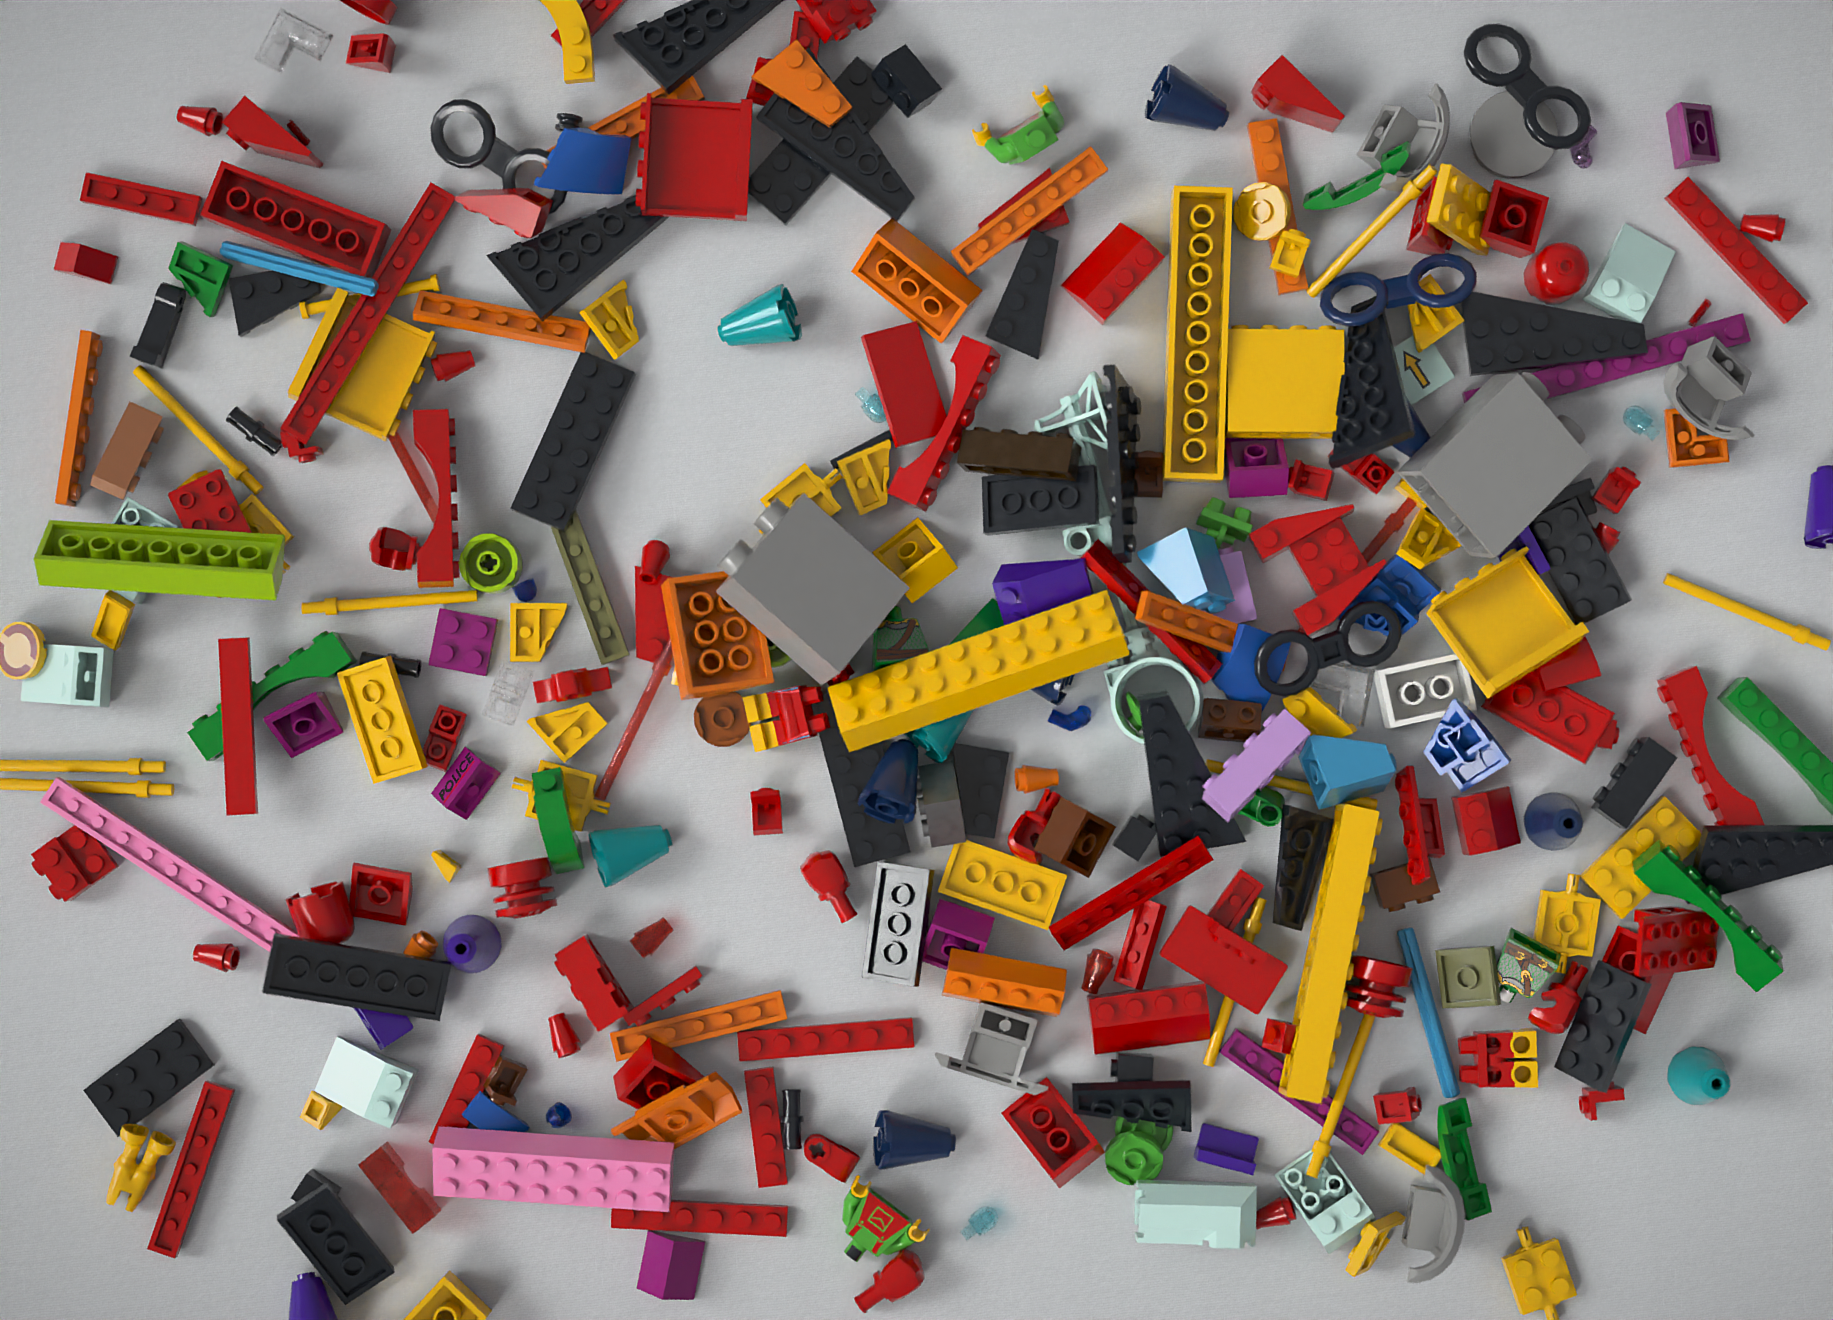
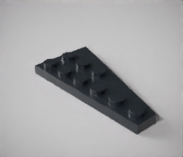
(1526, 335)

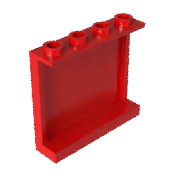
(695, 158)

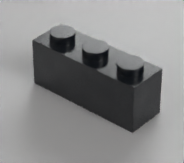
(1633, 781)

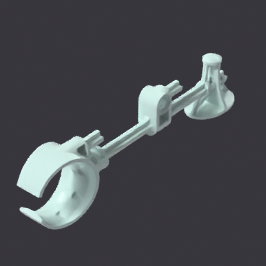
(1144, 645)

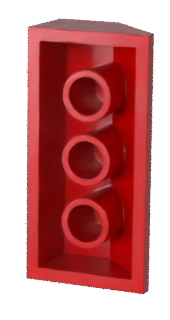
(1149, 1017)

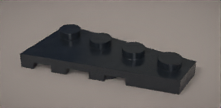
(1024, 304)
(1149, 1101)

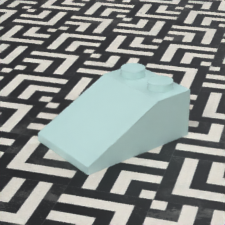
(1629, 275)
(366, 1082)

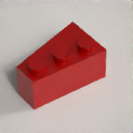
(593, 982)

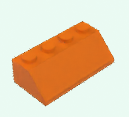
(916, 280)
(1004, 982)

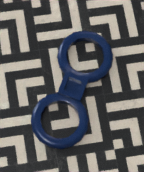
(1398, 290)

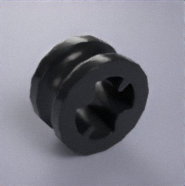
(567, 121)

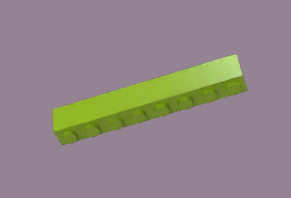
(160, 560)

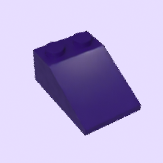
(1039, 586)

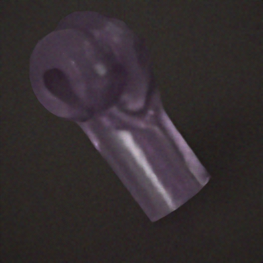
(1581, 152)

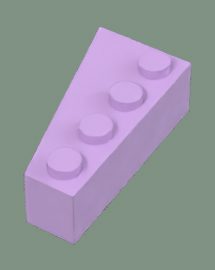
(1255, 765)

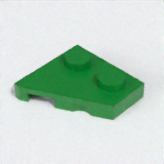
(201, 275)

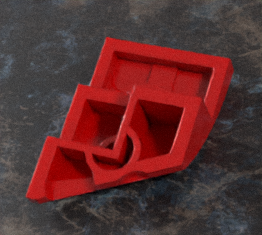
(1569, 667)

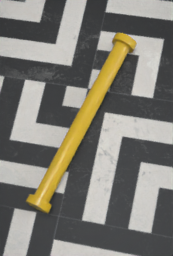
(409, 288)

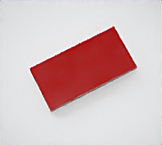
(905, 383)
(1554, 716)

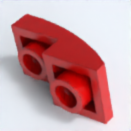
(1369, 472)
(443, 737)

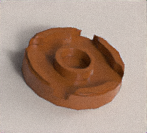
(721, 719)

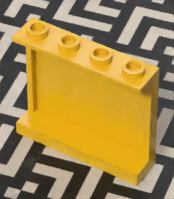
(381, 376)
(1283, 381)
(1503, 622)

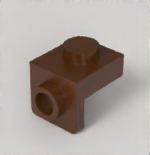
(1150, 474)
(504, 1080)

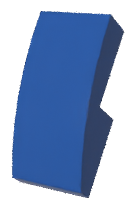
(492, 1116)

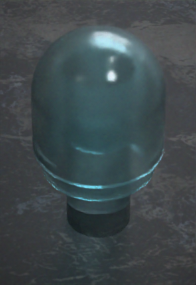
(871, 405)
(1640, 421)
(980, 1222)

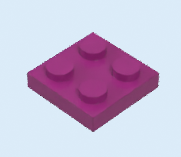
(463, 642)

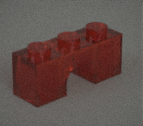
(408, 1201)

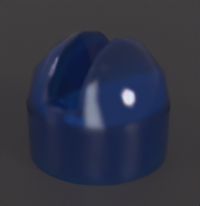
(525, 590)
(564, 1113)

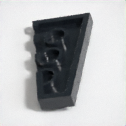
(1300, 856)

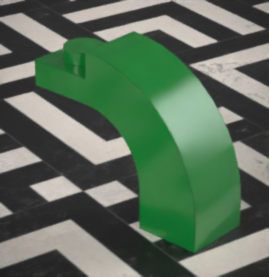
(555, 821)

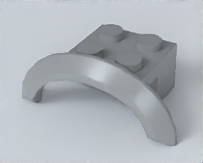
(1396, 126)
(1704, 383)
(997, 1049)
(1434, 1223)

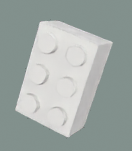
(1422, 690)

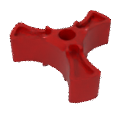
(572, 684)

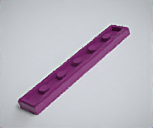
(1268, 1070)

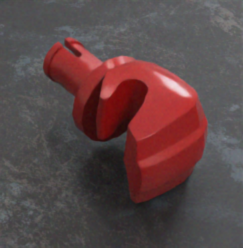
(394, 549)
(1029, 827)
(829, 880)
(1558, 1018)
(895, 1281)

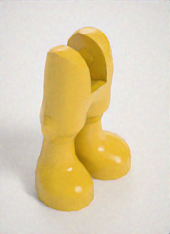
(136, 1177)

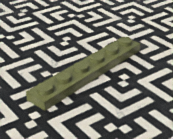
(590, 592)

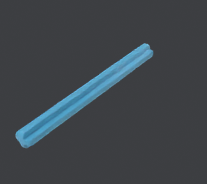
(299, 268)
(1428, 1013)

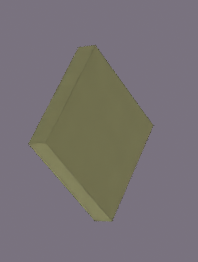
(1468, 977)

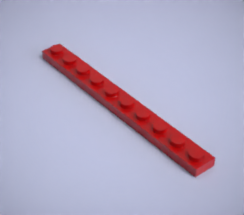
(368, 314)

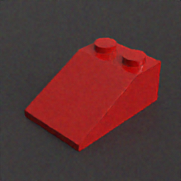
(1293, 96)
(255, 129)
(1423, 236)
(652, 1074)
(1053, 1133)

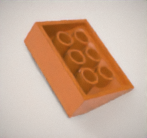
(711, 640)

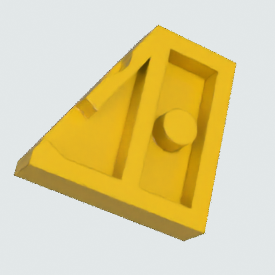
(612, 320)
(1431, 323)
(867, 476)
(1426, 540)
(533, 629)
(1317, 715)
(568, 728)
(1372, 1243)

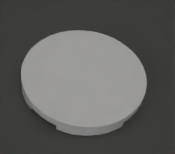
(1503, 142)

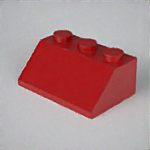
(1113, 272)
(1622, 954)

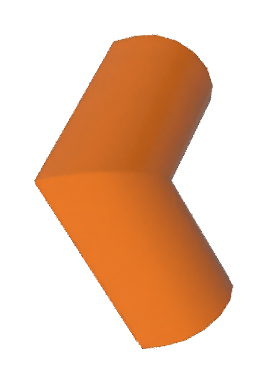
(1688, 448)

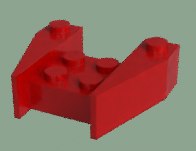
(1325, 558)

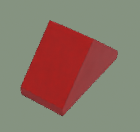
(371, 52)
(85, 262)

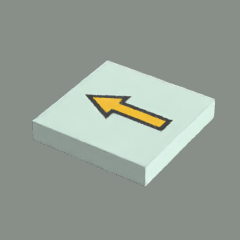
(1421, 371)

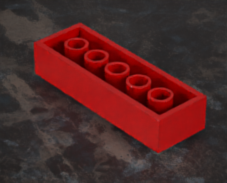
(295, 221)

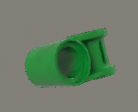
(1256, 807)

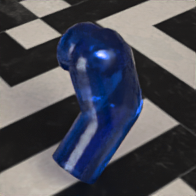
(1072, 721)

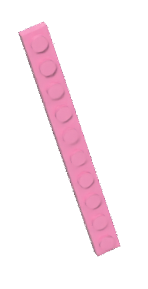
(163, 863)

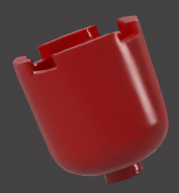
(1556, 273)
(323, 914)

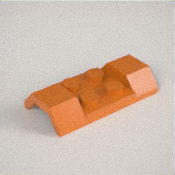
(683, 1113)

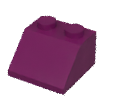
(1255, 467)
(955, 928)

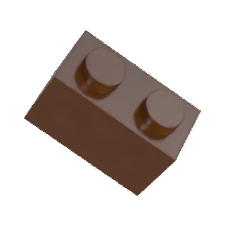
(1395, 887)

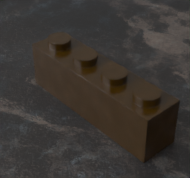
(1019, 454)

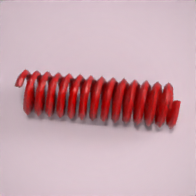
(297, 132)
(1699, 312)

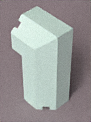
(1196, 1212)

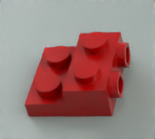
(837, 17)
(73, 863)

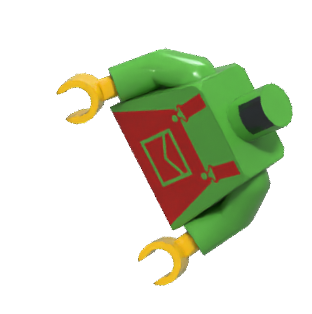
(1028, 137)
(876, 1224)

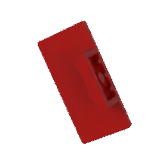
(209, 505)
(1674, 940)
(1223, 959)

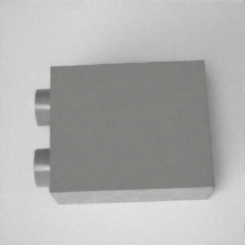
(1497, 463)
(809, 586)

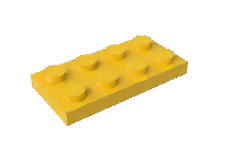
(1459, 208)
(382, 719)
(1612, 873)
(1002, 883)

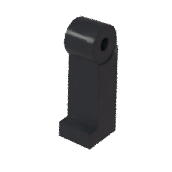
(160, 325)

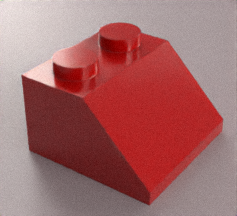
(1513, 219)
(1485, 821)

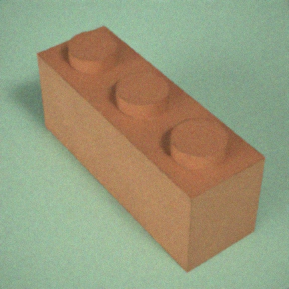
(127, 451)

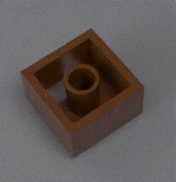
(1074, 837)

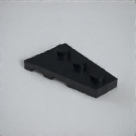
(266, 295)
(980, 786)

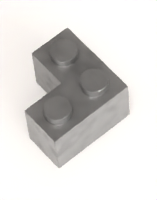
(940, 804)

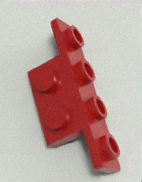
(1421, 826)

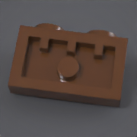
(1229, 720)

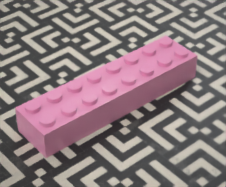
(553, 1169)

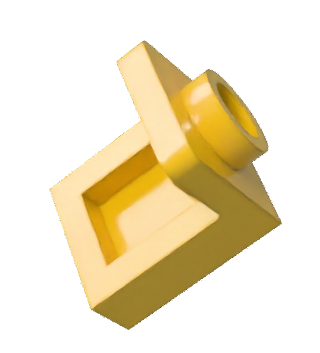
(1290, 252)

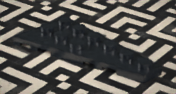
(689, 37)
(842, 150)
(572, 255)
(1371, 394)
(1123, 460)
(1178, 779)
(1757, 854)

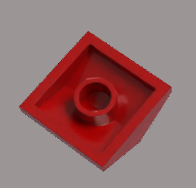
(380, 893)

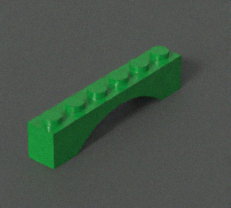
(322, 659)
(1770, 724)
(1666, 874)

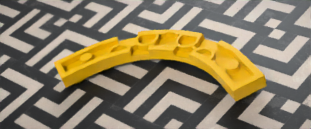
(575, 39)

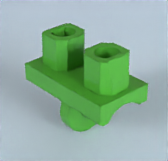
(1224, 527)

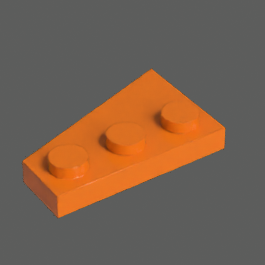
(804, 84)

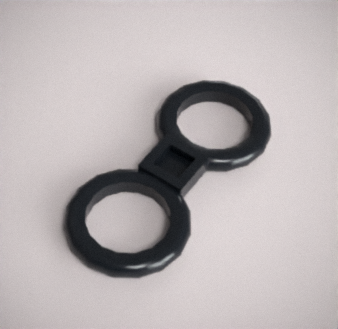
(1527, 86)
(494, 152)
(1327, 648)

